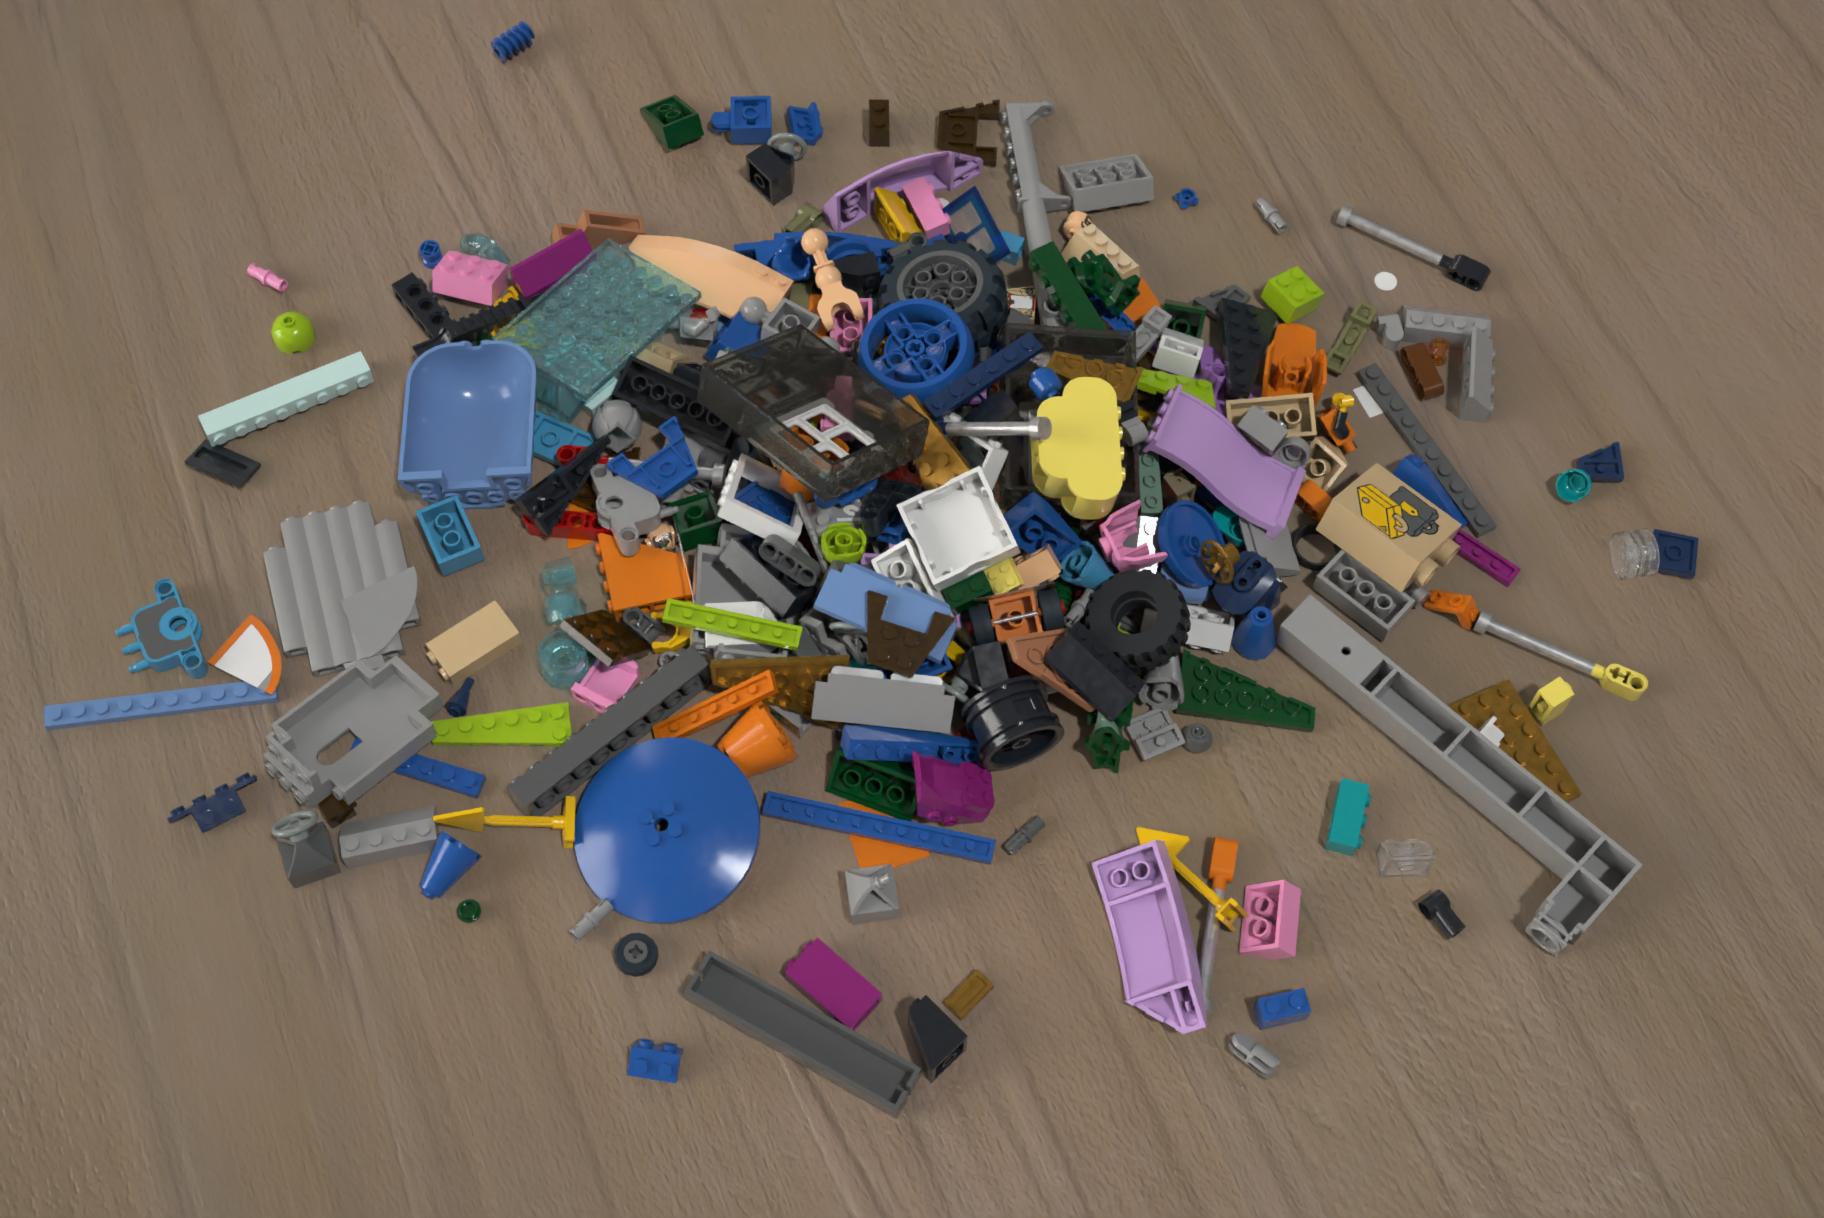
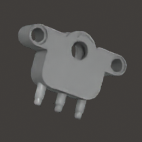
(626, 508)

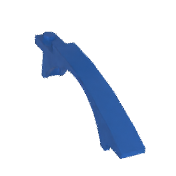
(765, 250)

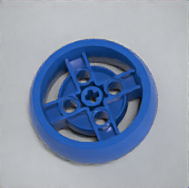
(915, 320)

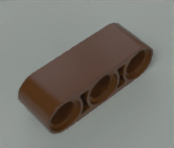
(1422, 371)

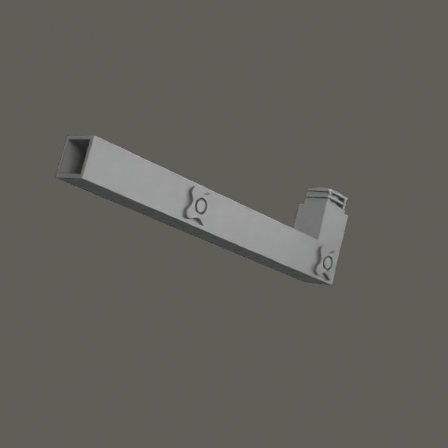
(1473, 766)

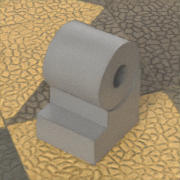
(1391, 329)

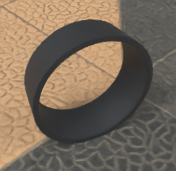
(1306, 530)

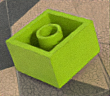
(1292, 295)

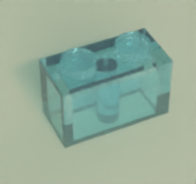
(559, 573)

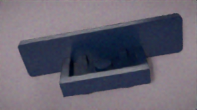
(216, 808)

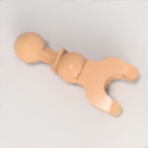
(829, 279)

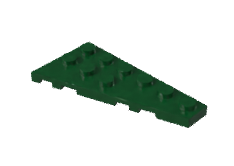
(1234, 697)

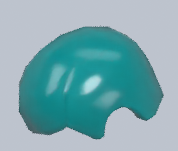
(1573, 485)

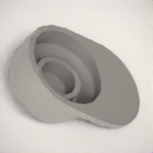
(1293, 452)

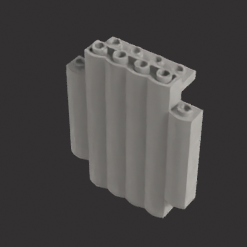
(323, 563)

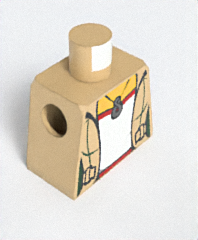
(1023, 300)

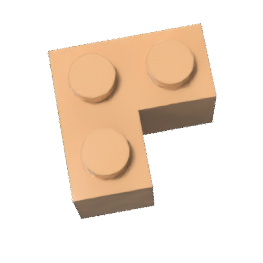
(1038, 566)

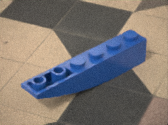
(897, 744)

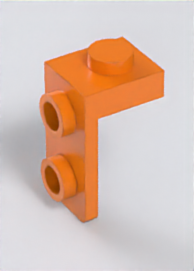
(1454, 603)

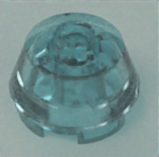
(563, 605)

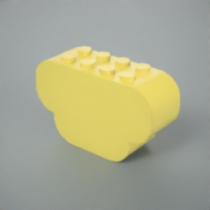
(1083, 451)

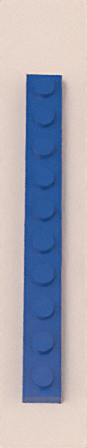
(879, 827)

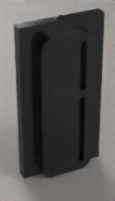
(223, 463)

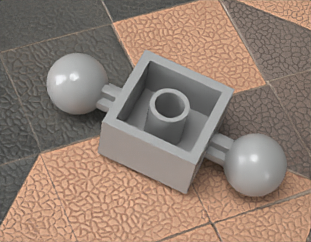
(784, 316)

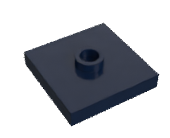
(1676, 553)

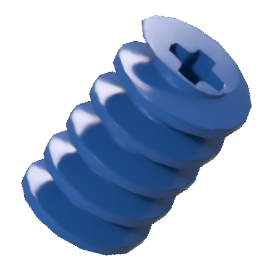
(512, 40)

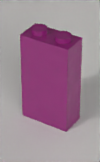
(832, 985)

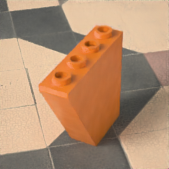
(641, 579)

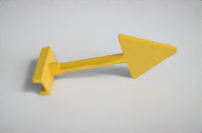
(474, 820)
(1227, 910)

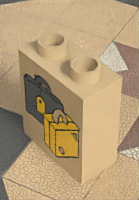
(1390, 529)

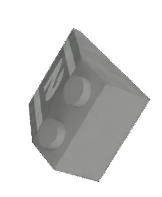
(826, 516)

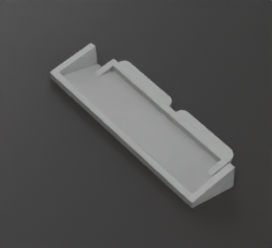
(1276, 551)
(896, 702)

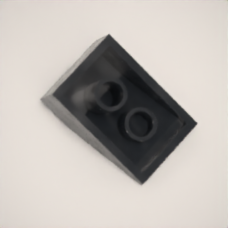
(858, 274)

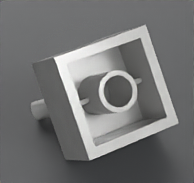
(872, 894)

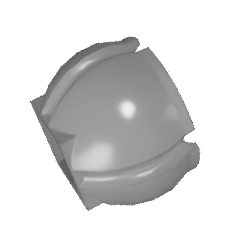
(619, 414)

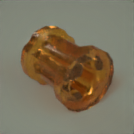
(1438, 351)

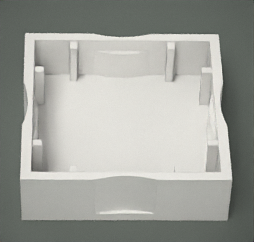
(958, 529)

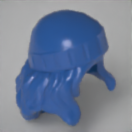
(792, 260)

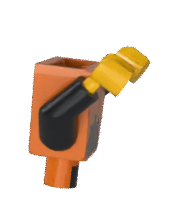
(1335, 422)

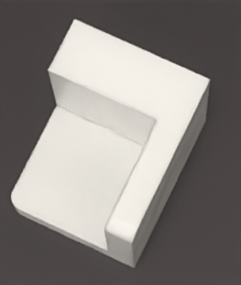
(1490, 731)

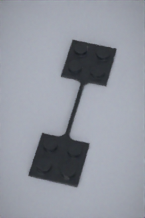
(990, 409)

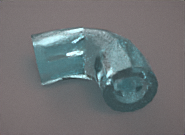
(483, 246)

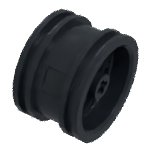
(1012, 723)

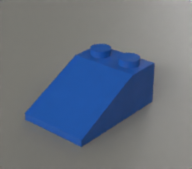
(1038, 524)

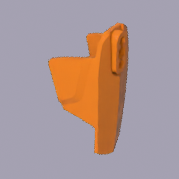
(1293, 363)

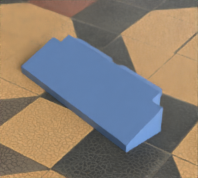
(846, 599)

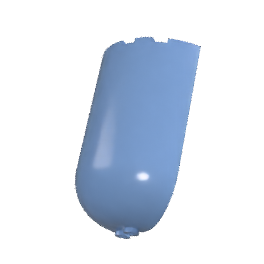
(469, 424)

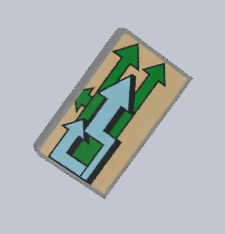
(791, 720)

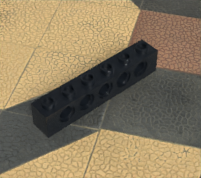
(417, 301)

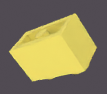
(1551, 701)

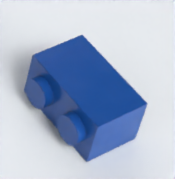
(1282, 1009)

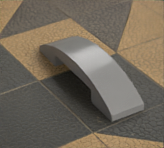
(1150, 330)

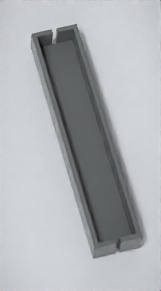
(803, 1034)

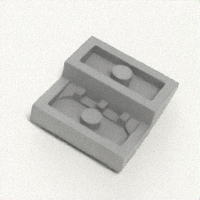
(1154, 733)

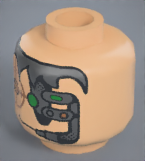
(1075, 222)
(662, 538)

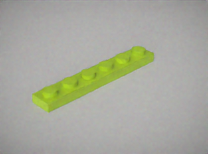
(732, 624)

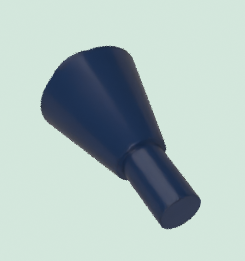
(458, 703)

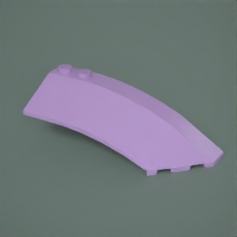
(943, 169)

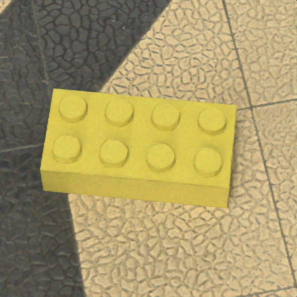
(1004, 577)

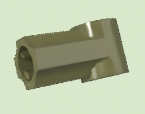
(806, 218)

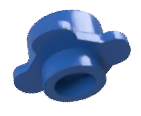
(1185, 194)

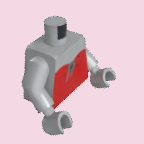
(698, 323)

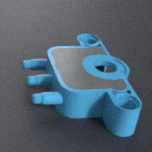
(157, 635)

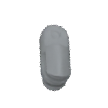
(1254, 1054)

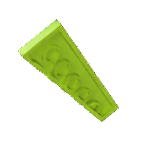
(525, 727)

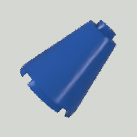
(1255, 634)
(447, 865)

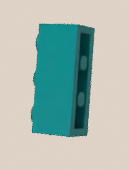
(1348, 817)

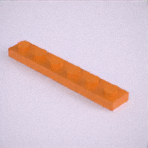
(718, 707)

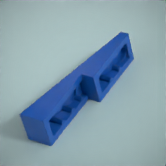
(1112, 322)

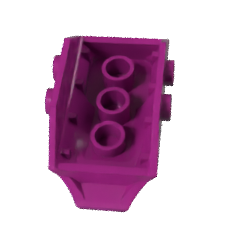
(951, 790)

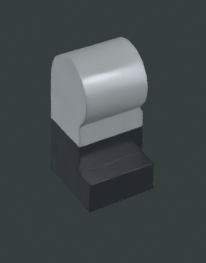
(1133, 429)

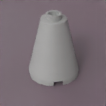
(1164, 686)

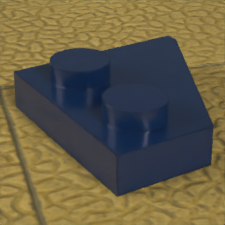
(1603, 464)

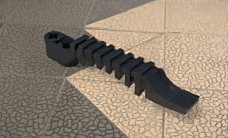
(477, 322)

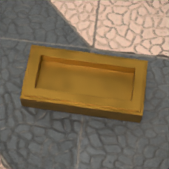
(968, 994)

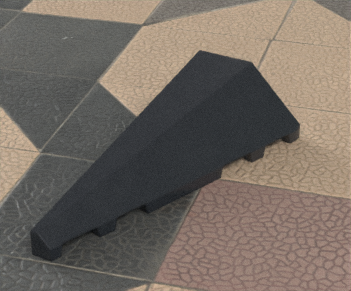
(551, 496)

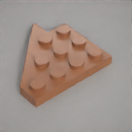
(1029, 653)

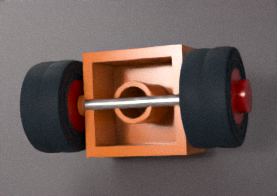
(1015, 616)

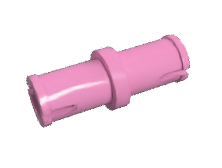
(267, 277)

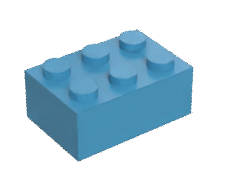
(450, 535)

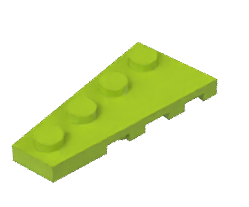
(1160, 381)

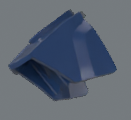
(1261, 586)

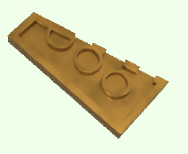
(1072, 366)

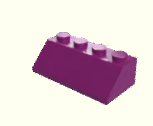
(549, 265)

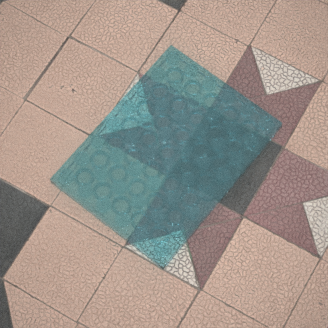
(599, 317)

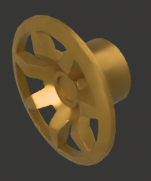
(1222, 557)

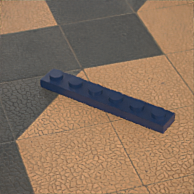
(982, 376)

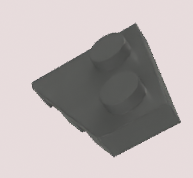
(1212, 301)

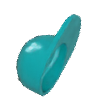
(1229, 525)

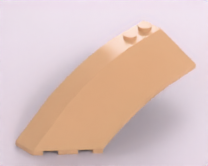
(717, 272)

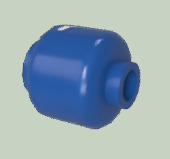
(1045, 383)

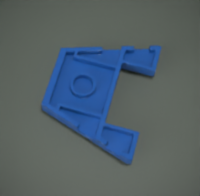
(665, 469)

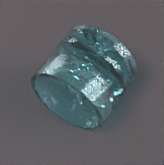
(559, 650)

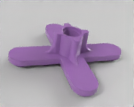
(1214, 371)

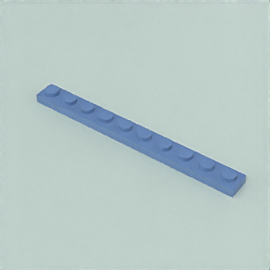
(155, 705)

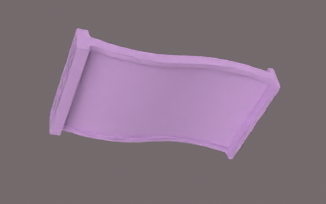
(1224, 460)

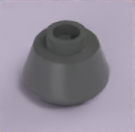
(1197, 738)

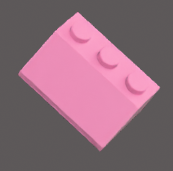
(1271, 920)

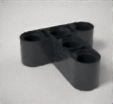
(882, 504)

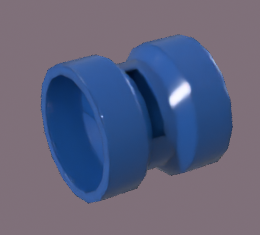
(430, 253)

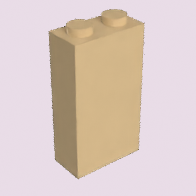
(473, 643)

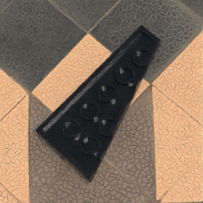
(1244, 341)

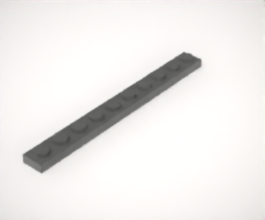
(1425, 447)

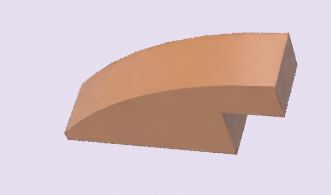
(600, 226)

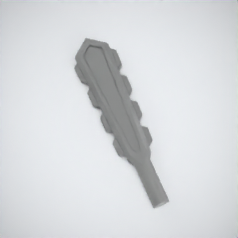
(802, 507)

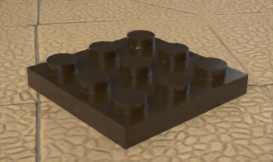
(605, 637)

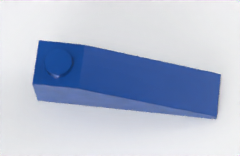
(1421, 479)

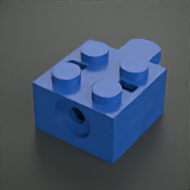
(748, 120)

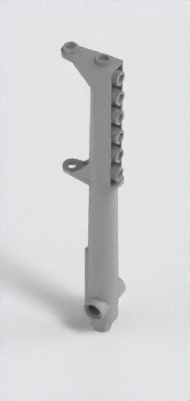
(1032, 196)

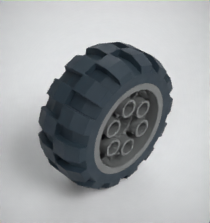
(971, 282)

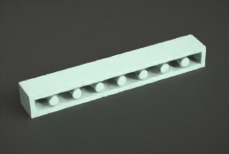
(286, 399)

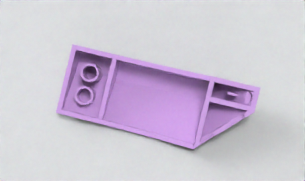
(1152, 935)

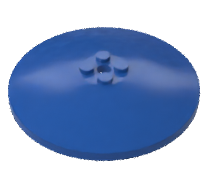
(691, 863)

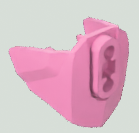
(1114, 533)

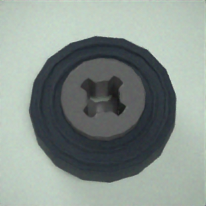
(637, 963)

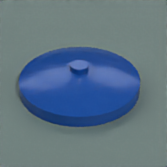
(1180, 534)

